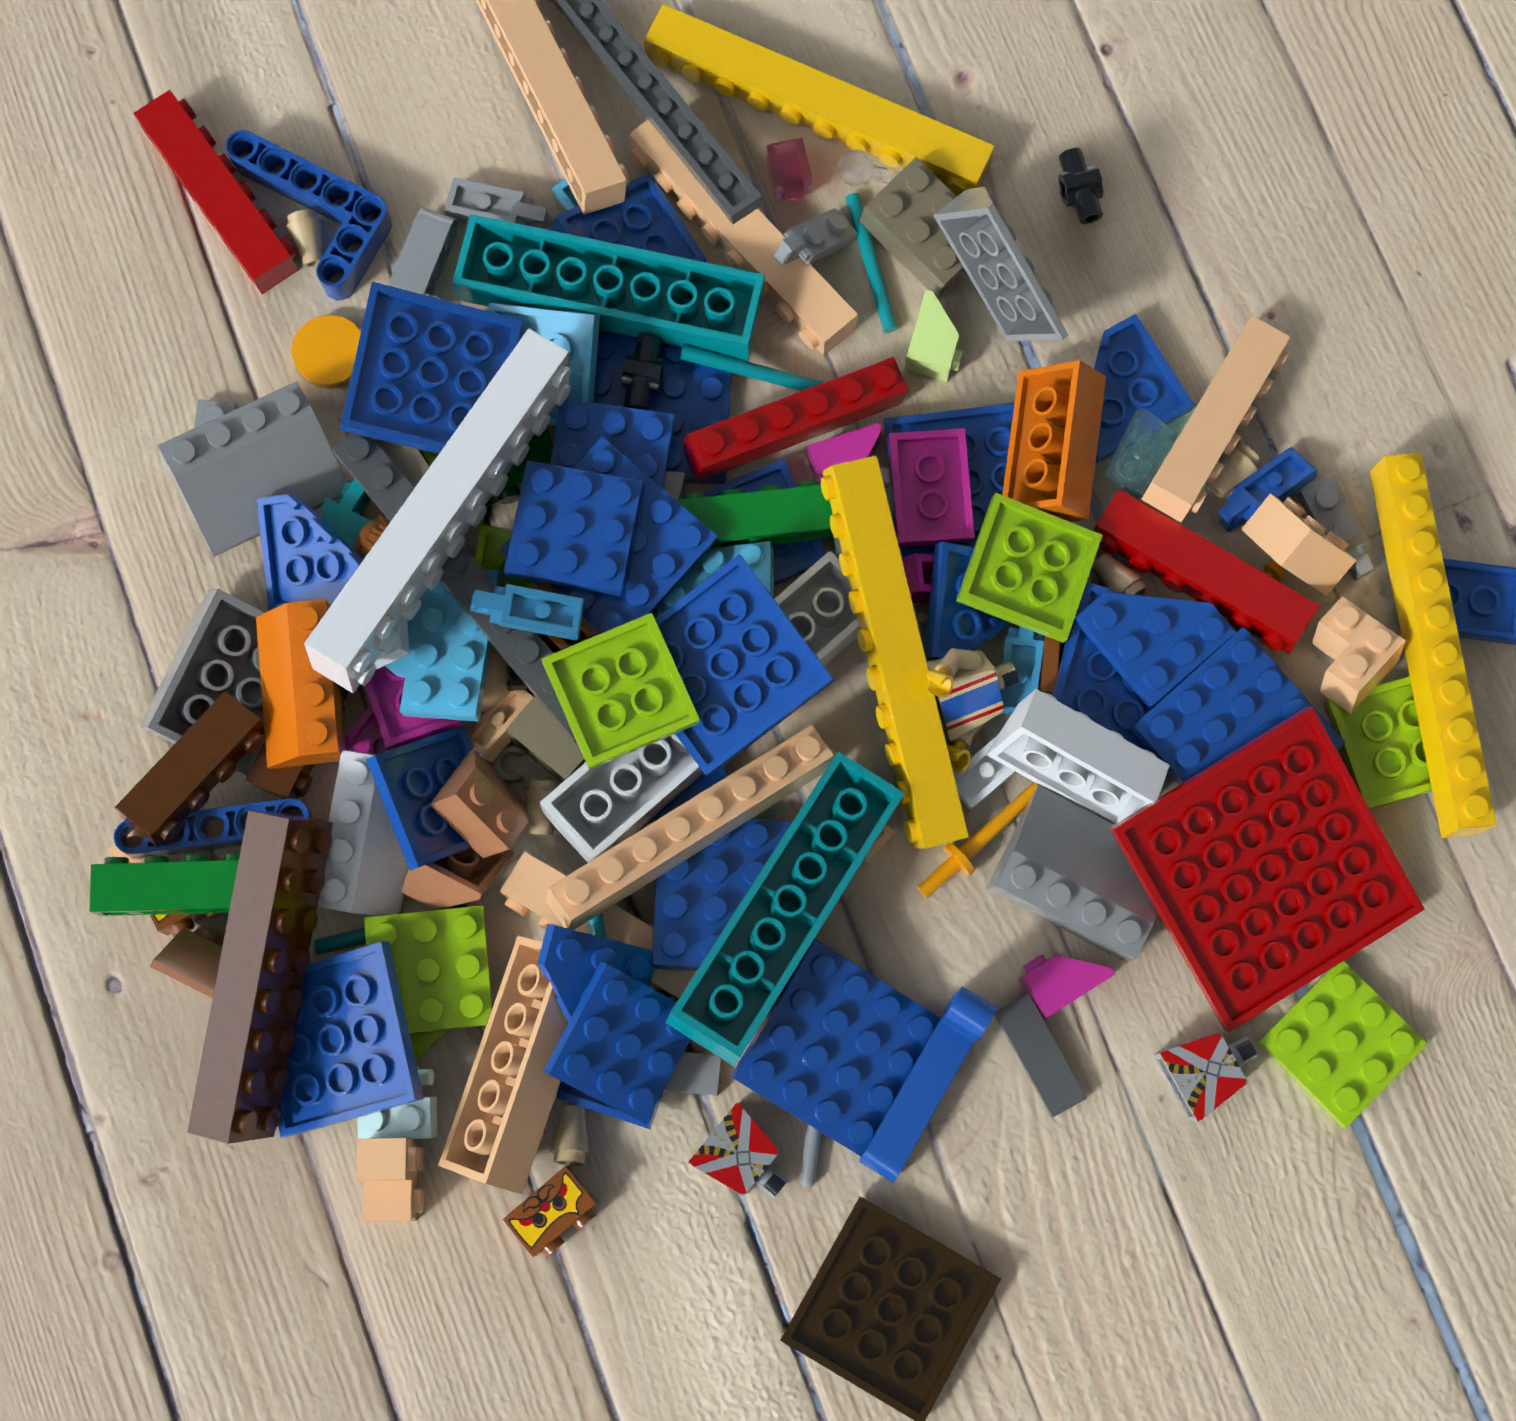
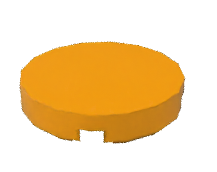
(326, 350)

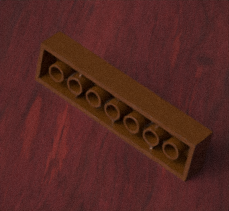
(260, 977)

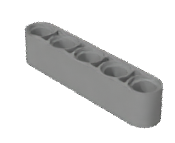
(425, 252)

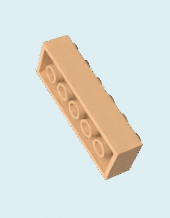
(507, 1090)

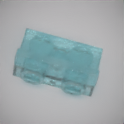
(1140, 453)

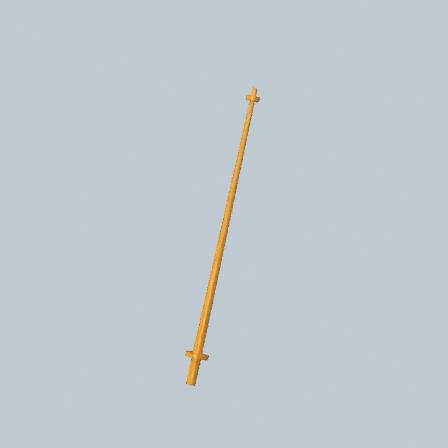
(960, 857)

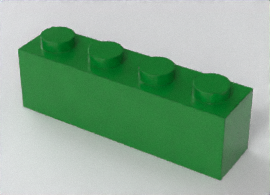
(764, 515)
(162, 886)

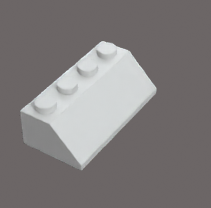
(1078, 758)
(365, 858)

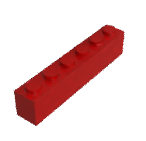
(216, 191)
(795, 419)
(1204, 572)

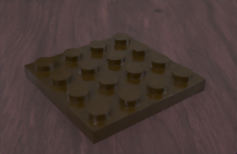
(890, 1310)

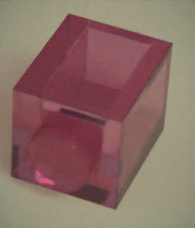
(789, 169)

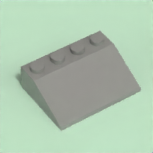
(999, 268)
(248, 455)
(213, 658)
(1075, 876)

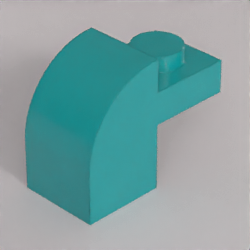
(347, 516)

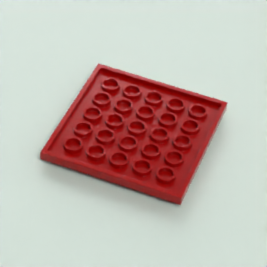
(1267, 868)

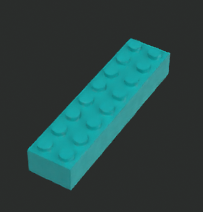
(625, 285)
(784, 909)

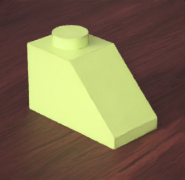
(933, 342)

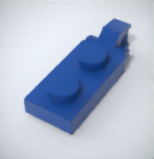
(1279, 477)

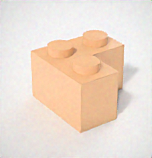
(1299, 543)
(1361, 651)
(390, 1178)

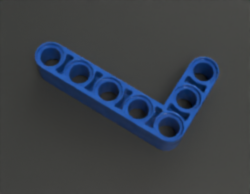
(320, 198)
(195, 824)
(929, 1079)

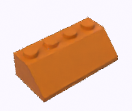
(1055, 439)
(298, 703)

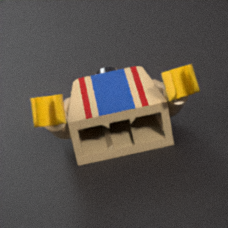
(967, 697)

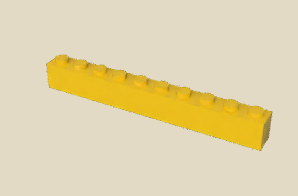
(815, 99)
(1432, 647)
(894, 652)

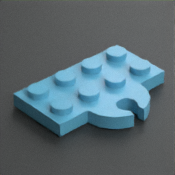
(445, 660)

